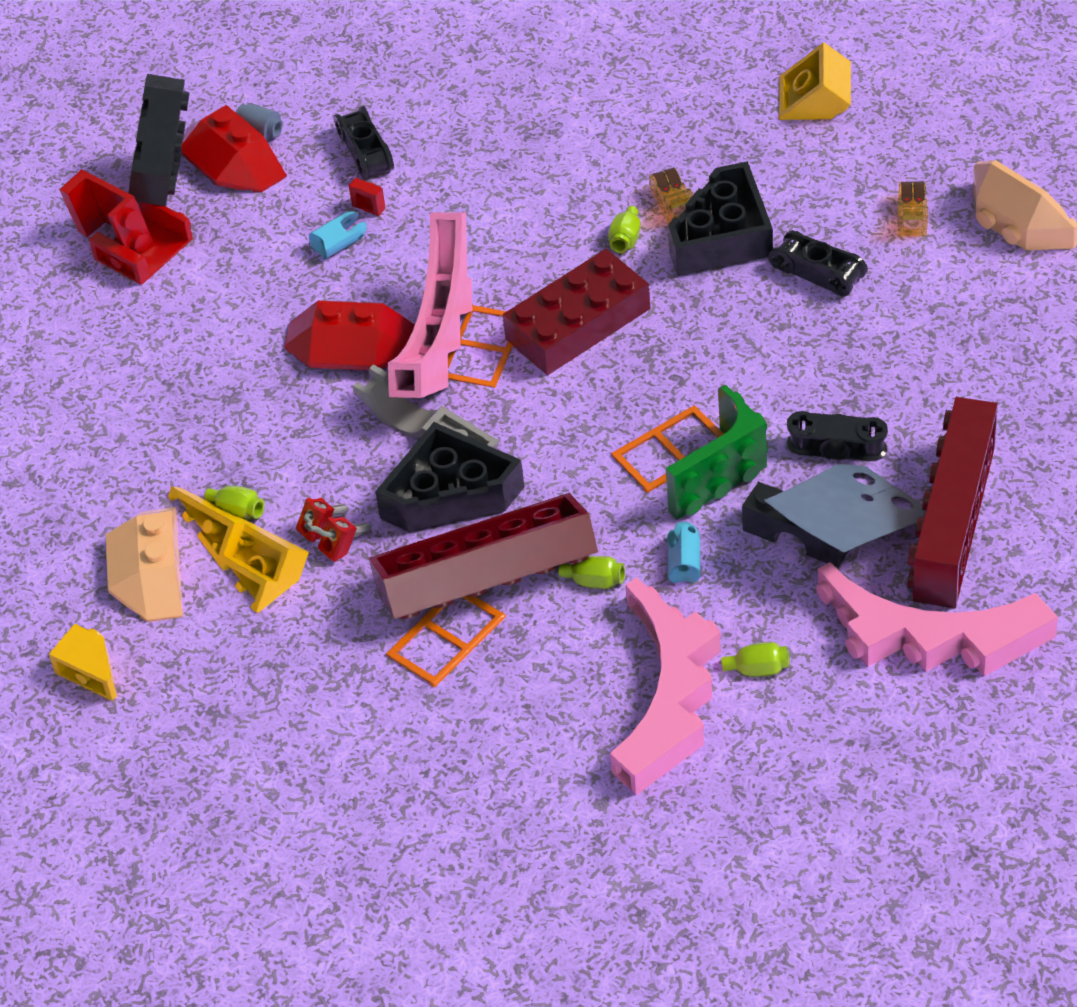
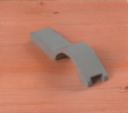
(409, 418)

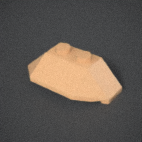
(1020, 209)
(146, 565)

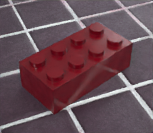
(576, 311)

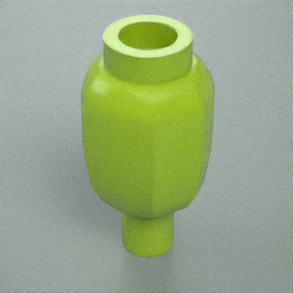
(624, 230)
(237, 501)
(595, 572)
(758, 660)

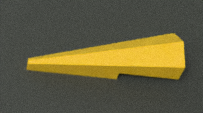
(260, 559)

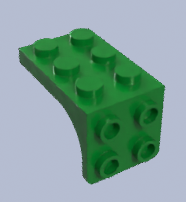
(721, 463)

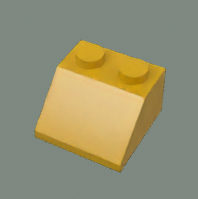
(816, 86)

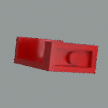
(99, 202)
(169, 233)

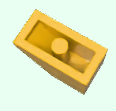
(85, 661)

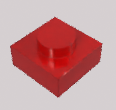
(367, 196)

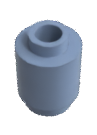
(262, 119)

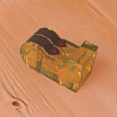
(669, 191)
(912, 206)

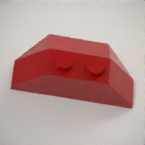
(231, 152)
(347, 335)

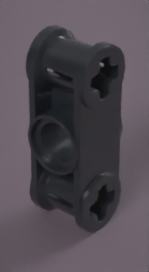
(363, 142)
(818, 263)
(837, 436)

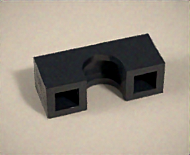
(768, 523)

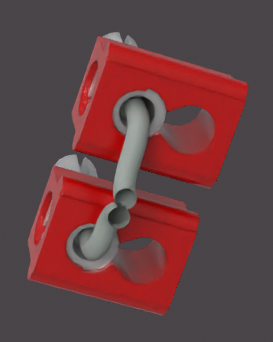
(335, 533)

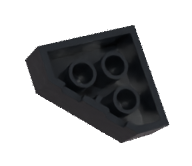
(158, 140)
(721, 223)
(448, 481)

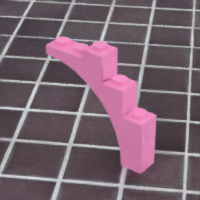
(447, 294)
(983, 637)
(670, 726)

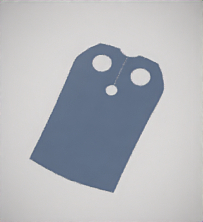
(835, 512)

